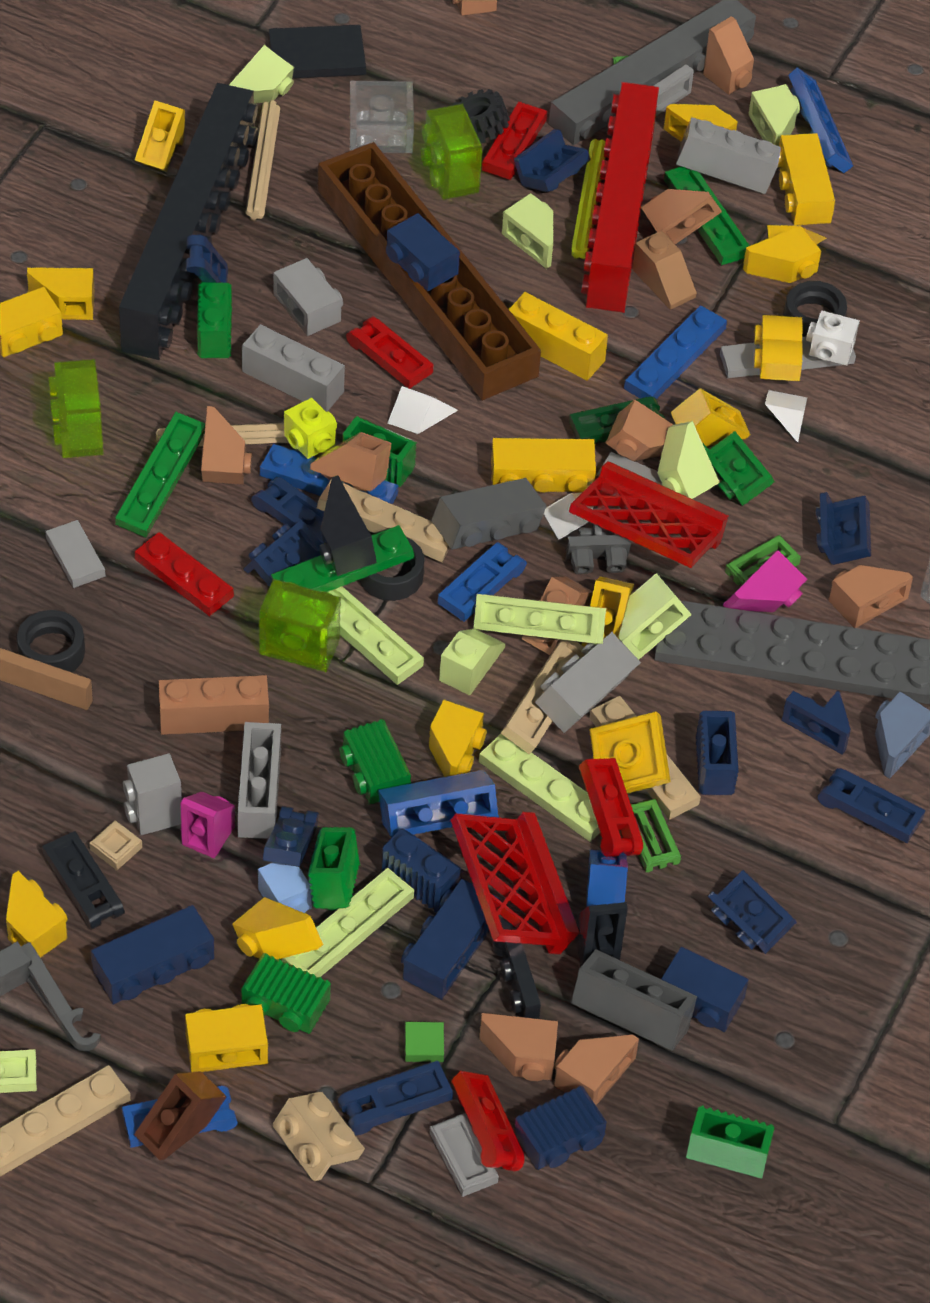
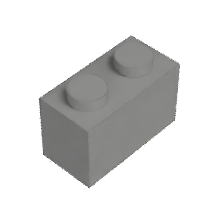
(307, 296)
(153, 794)

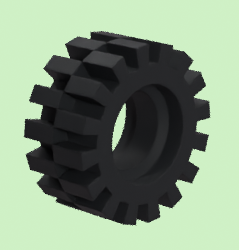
(486, 113)

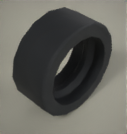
(814, 293)
(399, 587)
(53, 622)

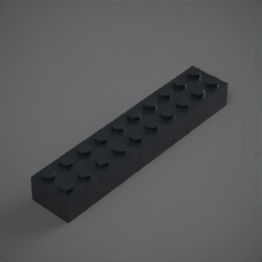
(191, 208)

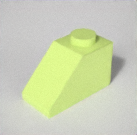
(265, 75)
(774, 112)
(530, 228)
(685, 463)
(650, 616)
(468, 659)

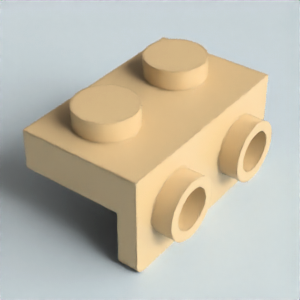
(316, 1134)

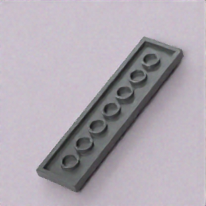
(799, 652)

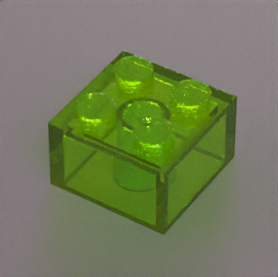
(452, 151)
(76, 408)
(299, 625)

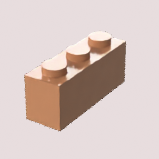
(212, 704)

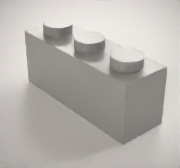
(728, 155)
(292, 367)
(586, 681)
(259, 780)

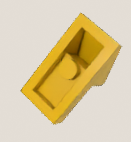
(161, 135)

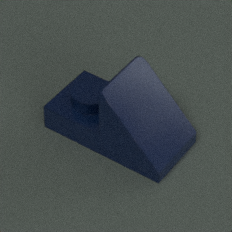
(825, 724)

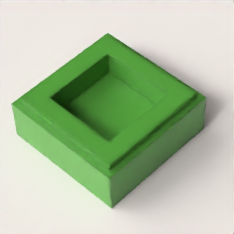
(424, 1041)

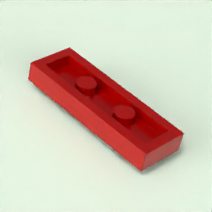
(519, 135)
(184, 574)

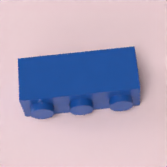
(434, 802)

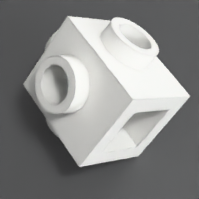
(832, 337)

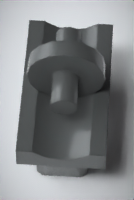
(596, 544)

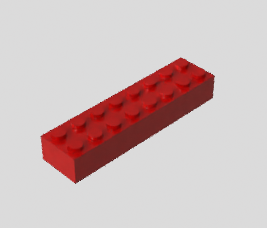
(620, 197)

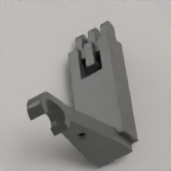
(24, 965)

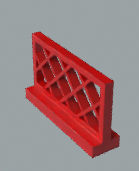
(647, 500)
(535, 876)

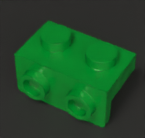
(738, 469)

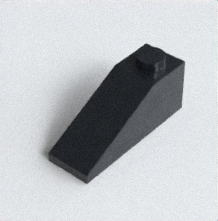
(344, 533)
(601, 929)

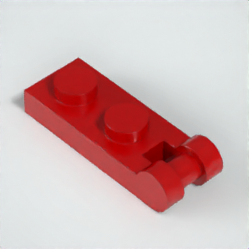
(390, 352)
(611, 807)
(488, 1121)

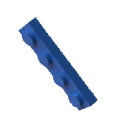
(818, 116)
(676, 354)
(295, 469)

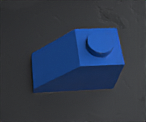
(606, 878)

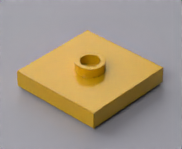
(638, 750)

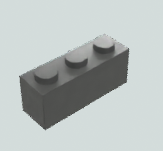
(488, 513)
(634, 999)

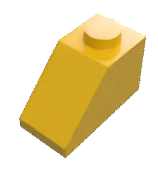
(679, 115)
(783, 256)
(711, 417)
(614, 597)
(276, 931)

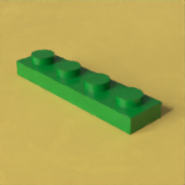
(718, 233)
(160, 474)
(390, 550)

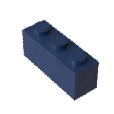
(446, 941)
(153, 954)

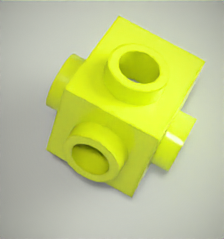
(309, 428)

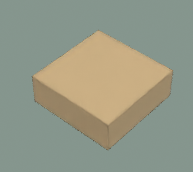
(116, 845)

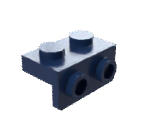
(549, 162)
(844, 528)
(752, 911)

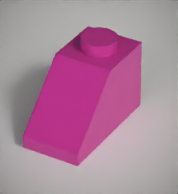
(769, 587)
(206, 822)

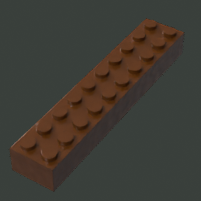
(459, 313)

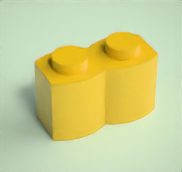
(779, 348)

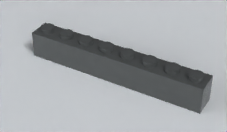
(590, 104)

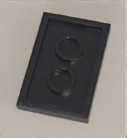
(320, 50)

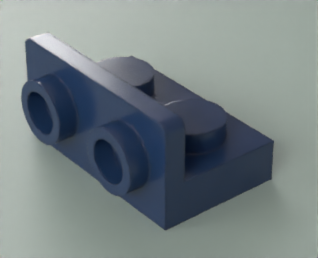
(290, 548)

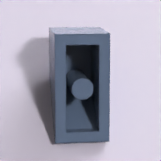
(900, 731)

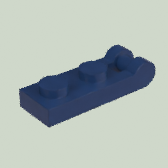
(205, 260)
(291, 507)
(871, 805)
(291, 837)
(395, 1097)

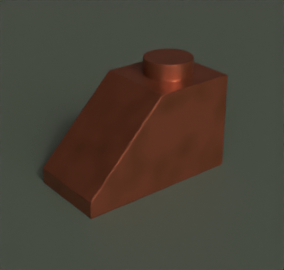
(180, 1113)

